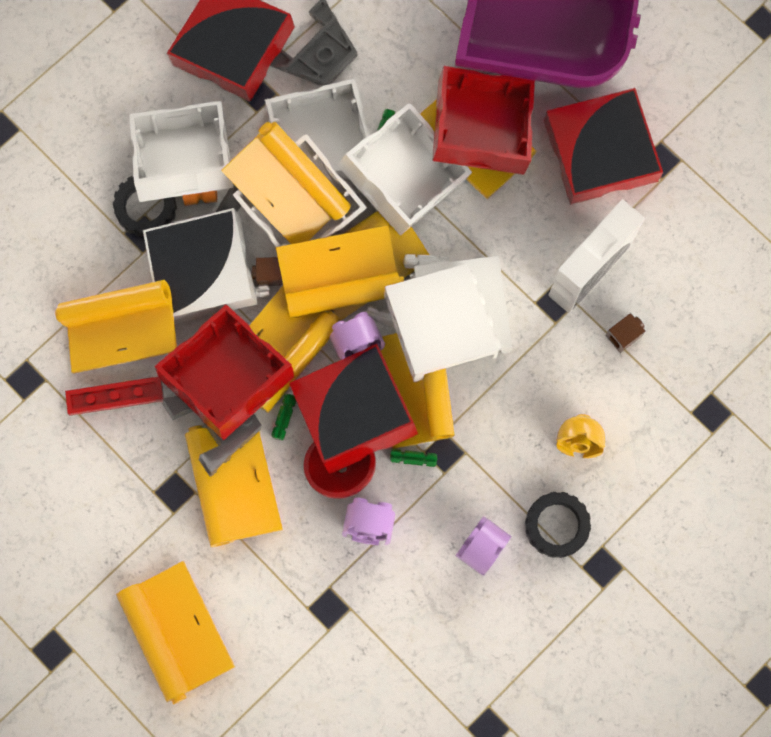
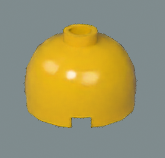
(582, 436)

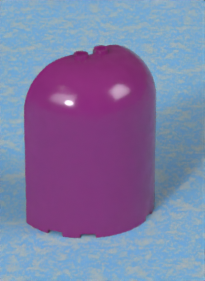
(549, 39)

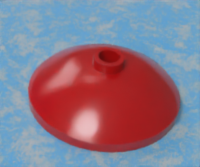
(338, 484)

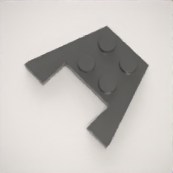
(324, 54)
(217, 456)

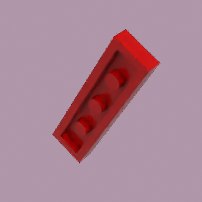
(114, 396)

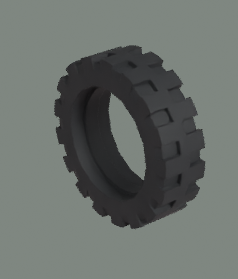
(119, 204)
(575, 506)

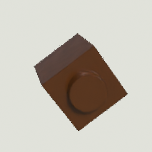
(267, 271)
(626, 332)

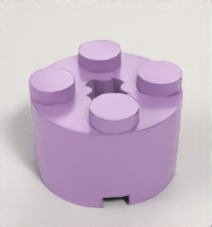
(355, 335)
(369, 522)
(483, 546)

